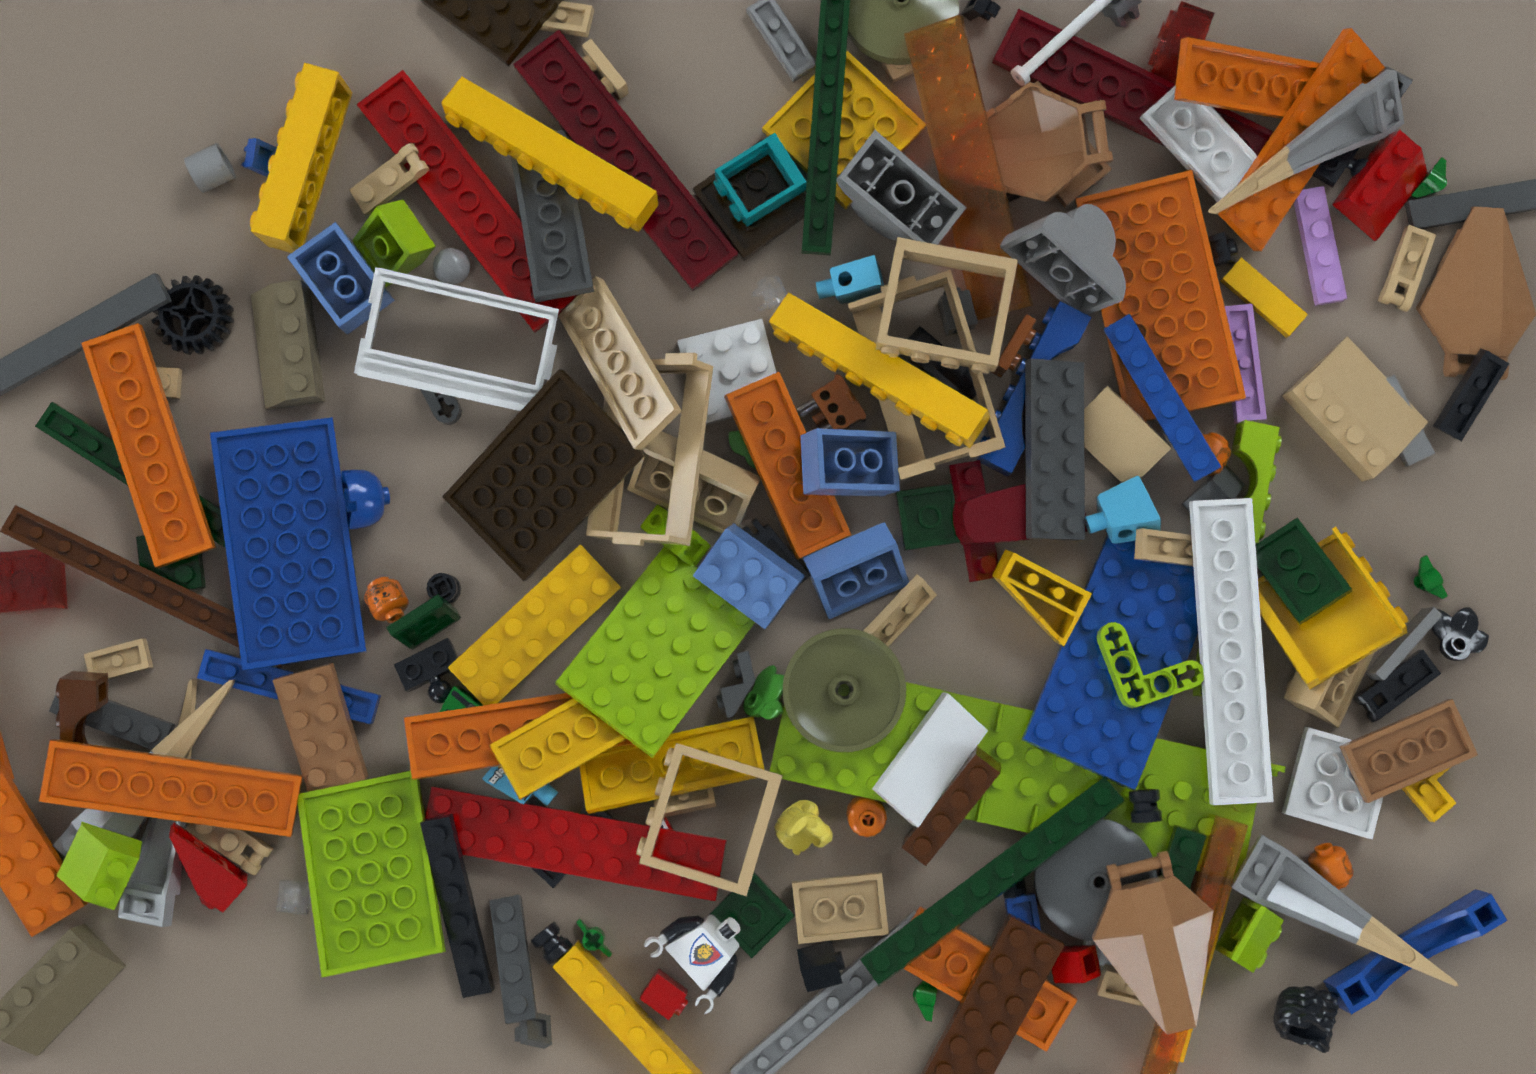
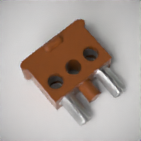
(839, 396)

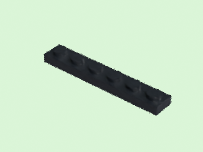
(457, 905)

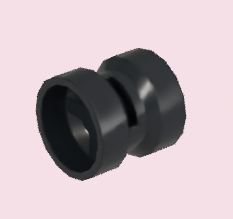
(449, 589)
(1145, 806)
(553, 945)

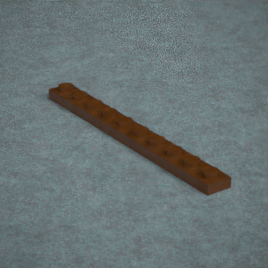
(121, 574)

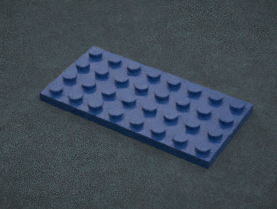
(287, 543)
(1079, 706)

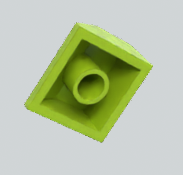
(393, 239)
(99, 864)
(1249, 934)

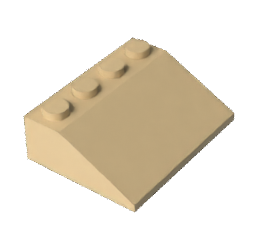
(1355, 410)

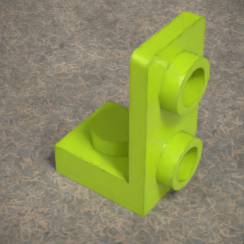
(656, 524)

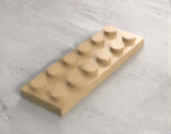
(619, 364)

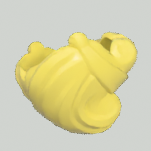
(801, 827)

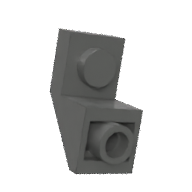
(732, 696)

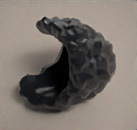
(1306, 1016)

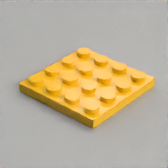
(865, 108)

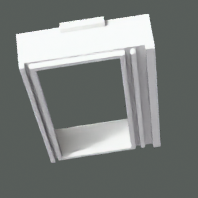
(445, 378)

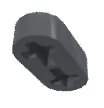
(436, 407)

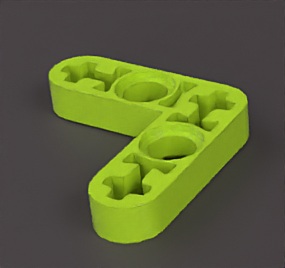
(1144, 683)

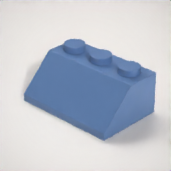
(856, 570)

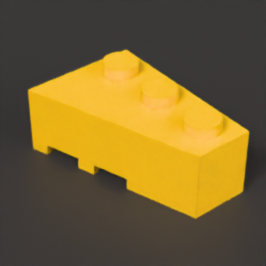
(1042, 594)

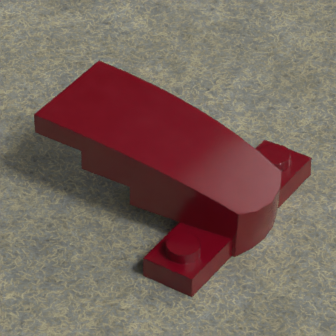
(985, 518)

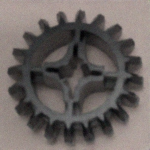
(192, 338)

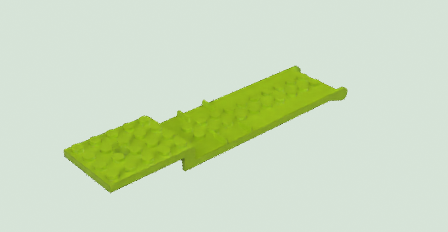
(1030, 781)

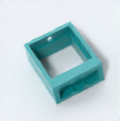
(786, 166)

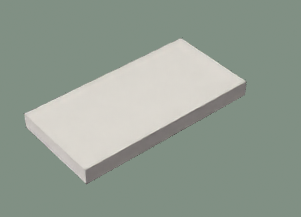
(1201, 143)
(930, 759)

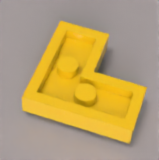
(1430, 797)

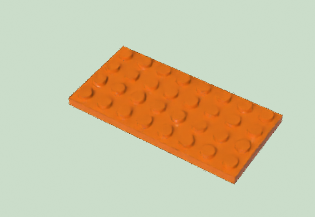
(1170, 291)

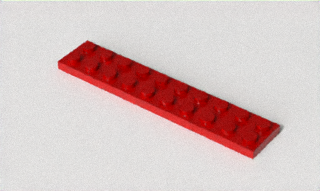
(457, 188)
(576, 842)

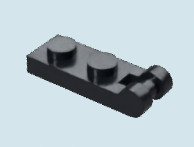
(1400, 685)

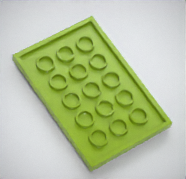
(655, 653)
(369, 874)

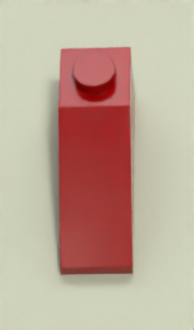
(212, 875)

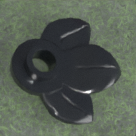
(1460, 629)

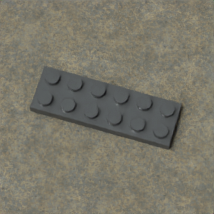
(552, 236)
(1055, 450)

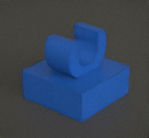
(258, 156)

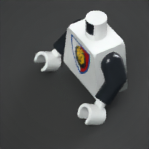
(703, 950)

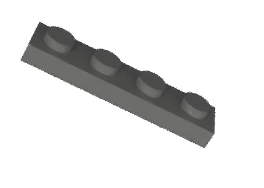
(126, 723)
(513, 959)

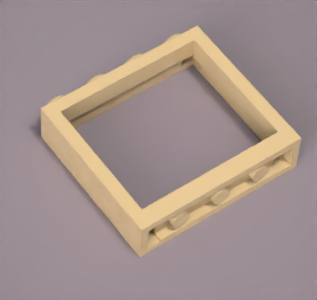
(955, 259)
(656, 815)

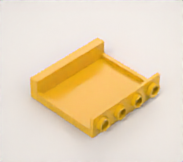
(1342, 631)

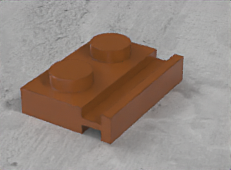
(1009, 356)

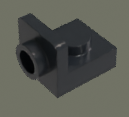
(1223, 249)

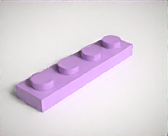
(1319, 246)
(1246, 348)

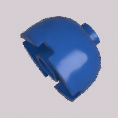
(363, 498)

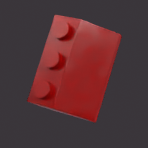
(1383, 184)

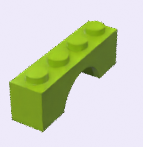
(1256, 447)

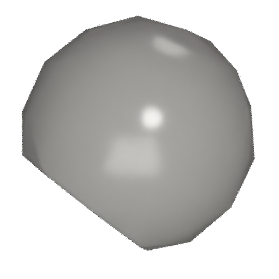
(451, 266)

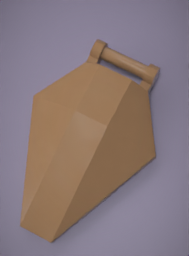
(1045, 141)
(1478, 292)
(1157, 940)

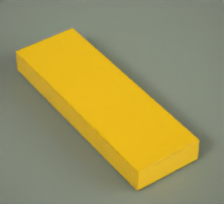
(1264, 296)

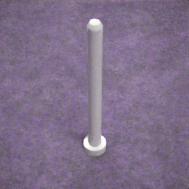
(1022, 74)

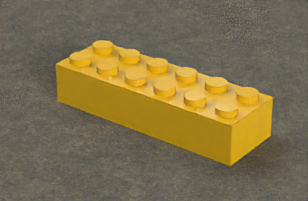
(301, 158)

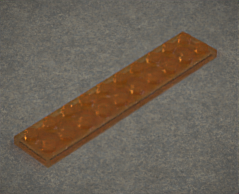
(965, 154)

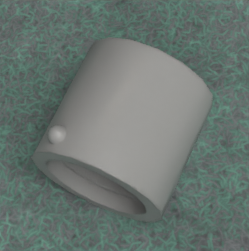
(209, 168)

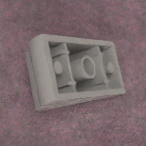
(897, 194)
(1071, 257)

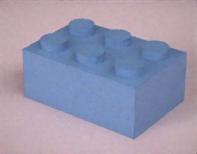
(338, 277)
(849, 462)
(749, 575)

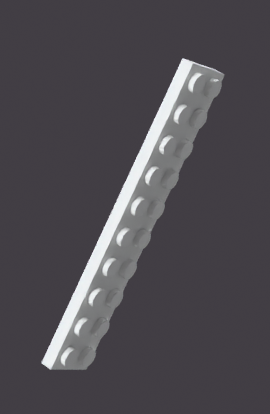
(1231, 651)

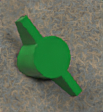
(1433, 181)
(1429, 579)
(593, 938)
(925, 998)

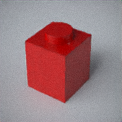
(1076, 964)
(665, 995)

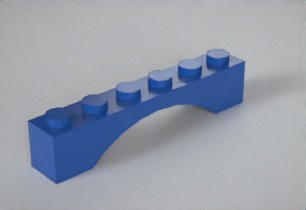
(1062, 333)
(1457, 923)

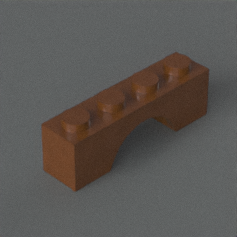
(78, 697)
(953, 806)

